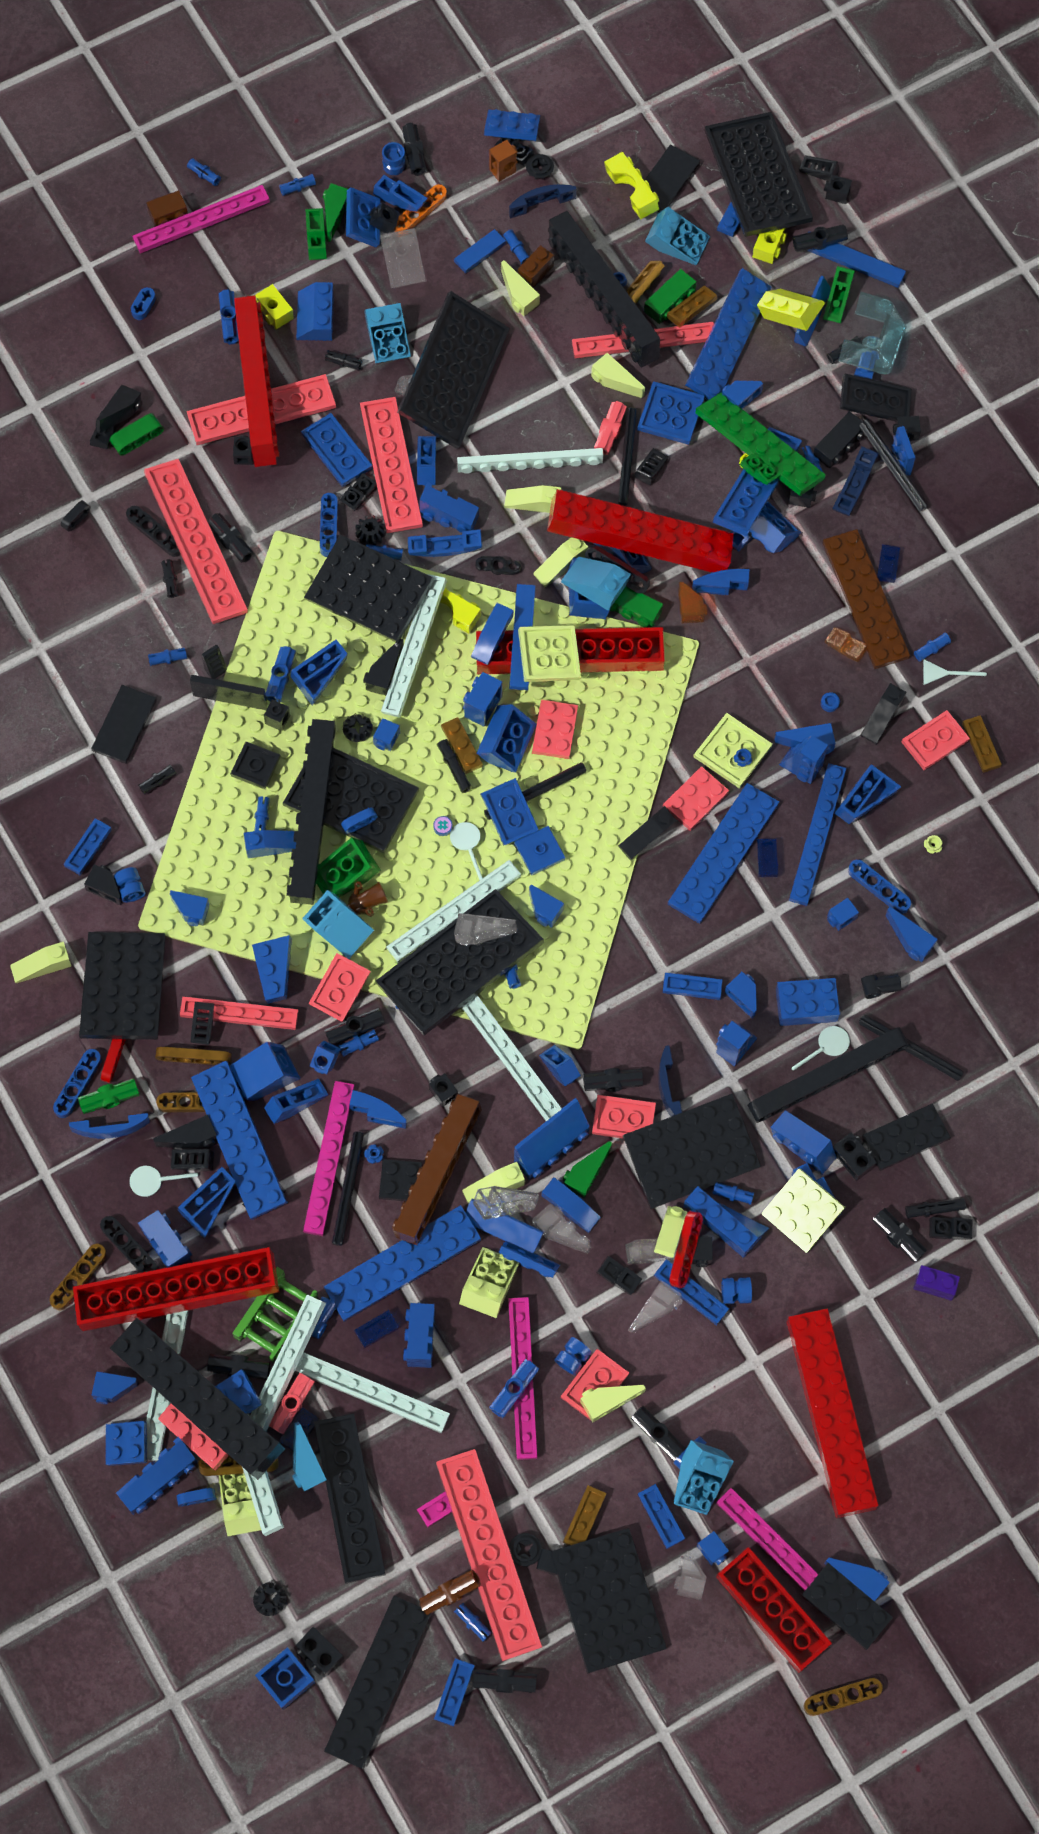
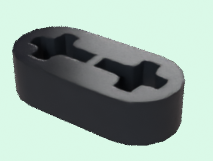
(75, 515)

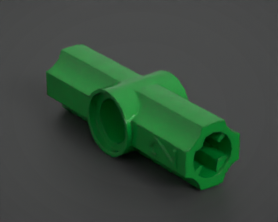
(108, 1096)

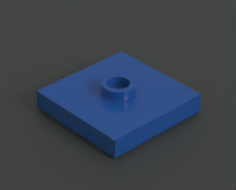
(539, 850)

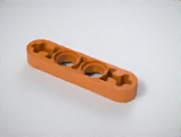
(423, 211)

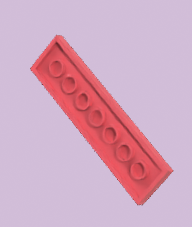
(289, 403)
(391, 465)

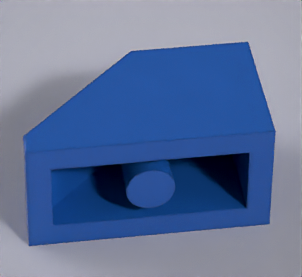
(742, 392)
(191, 907)
(545, 907)
(743, 993)
(560, 1065)
(111, 1387)

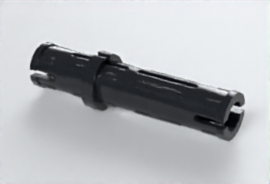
(451, 760)
(927, 1209)

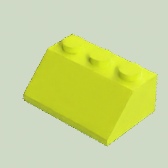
(789, 308)

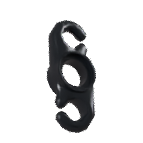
(504, 570)

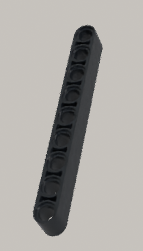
(828, 1074)

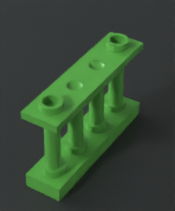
(255, 1314)

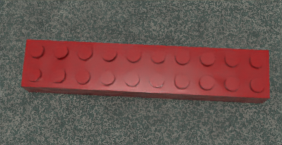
(256, 381)
(640, 532)
(597, 651)
(175, 1289)
(832, 1413)

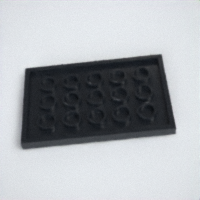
(369, 588)
(356, 787)
(122, 985)
(691, 1151)
(608, 1600)

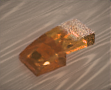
(844, 644)

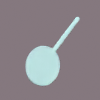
(466, 837)
(832, 1041)
(147, 1180)

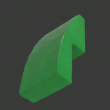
(756, 468)

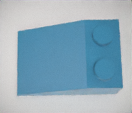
(596, 580)
(305, 1464)

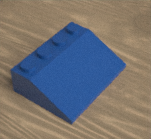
(551, 1140)

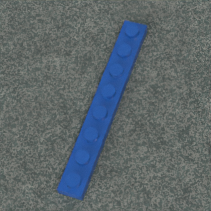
(817, 834)

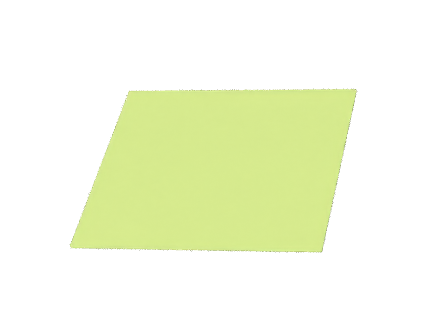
(618, 736)

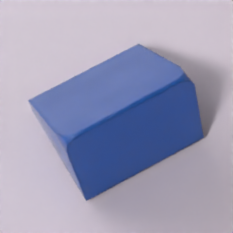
(740, 540)

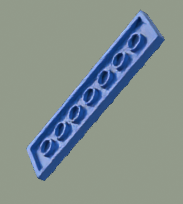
(727, 335)
(749, 496)
(723, 853)
(239, 1140)
(402, 1264)

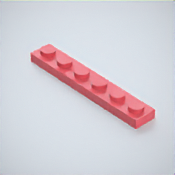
(244, 1013)

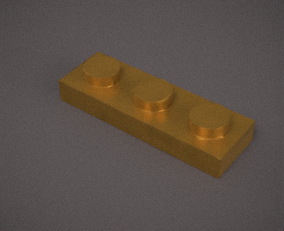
(644, 280)
(692, 306)
(981, 744)
(461, 745)
(584, 1516)

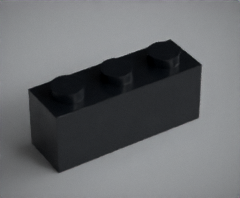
(839, 440)

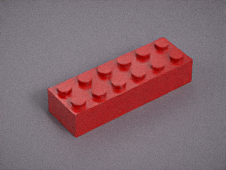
(773, 1610)

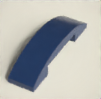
(542, 194)
(856, 481)
(666, 1063)

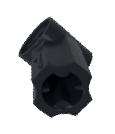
(876, 986)

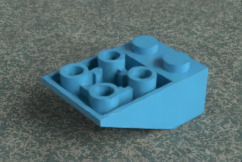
(677, 237)
(387, 333)
(338, 924)
(701, 1476)

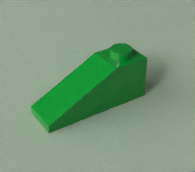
(335, 208)
(839, 294)
(585, 1172)

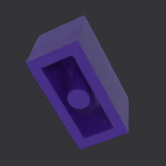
(936, 1282)

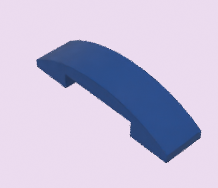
(444, 545)
(135, 1123)

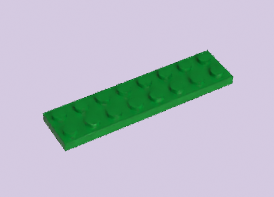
(755, 438)

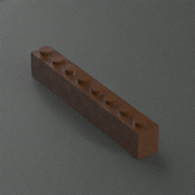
(437, 1169)

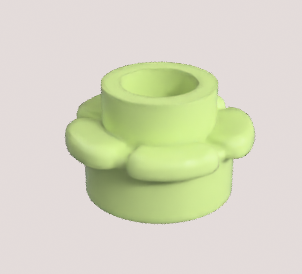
(933, 840)

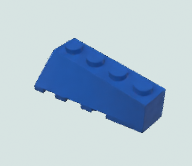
(731, 1226)
(157, 1477)

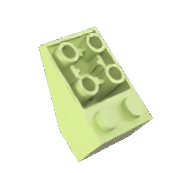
(488, 1282)
(237, 1505)

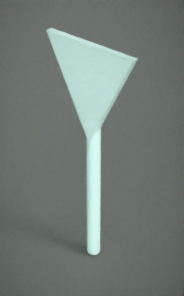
(933, 672)

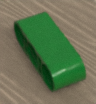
(136, 434)

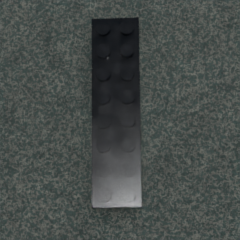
(349, 1498)
(377, 1682)

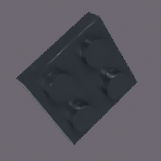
(255, 765)
(397, 1179)

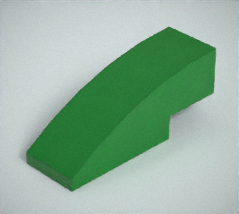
(315, 234)

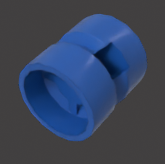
(393, 158)
(129, 884)
(736, 1290)
(571, 1358)

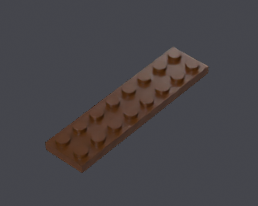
(866, 599)

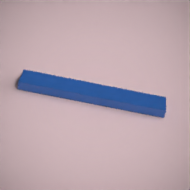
(862, 263)
(523, 618)

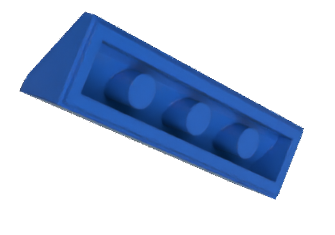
(822, 293)
(507, 1229)

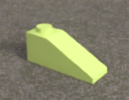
(521, 294)
(616, 377)
(531, 498)
(560, 561)
(41, 962)
(506, 1177)
(670, 1231)
(607, 1399)

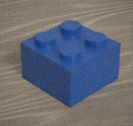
(482, 699)
(285, 1678)

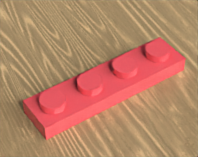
(193, 1437)

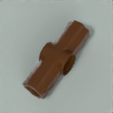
(450, 1592)

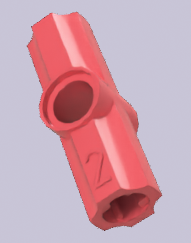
(610, 427)
(298, 1391)

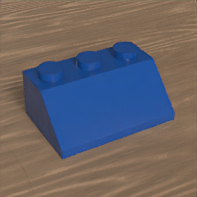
(315, 312)
(774, 529)
(506, 737)

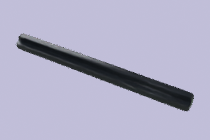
(627, 456)
(893, 465)
(550, 783)
(915, 1049)
(347, 1189)

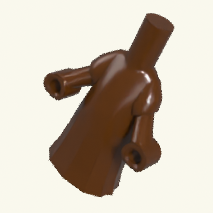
(363, 902)

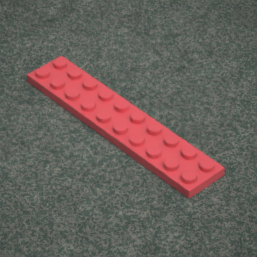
(195, 541)
(488, 1555)

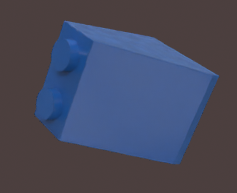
(264, 1071)

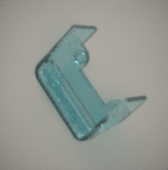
(874, 352)

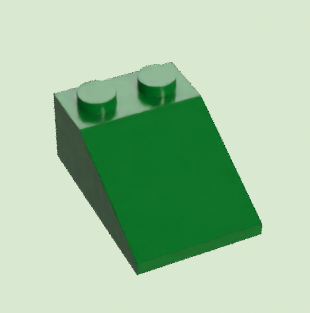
(346, 867)

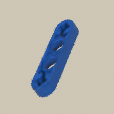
(328, 524)
(881, 884)
(73, 1081)

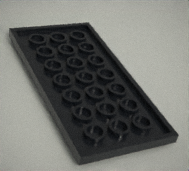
(758, 174)
(453, 370)
(447, 974)

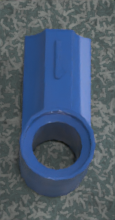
(326, 1314)

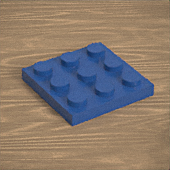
(670, 413)

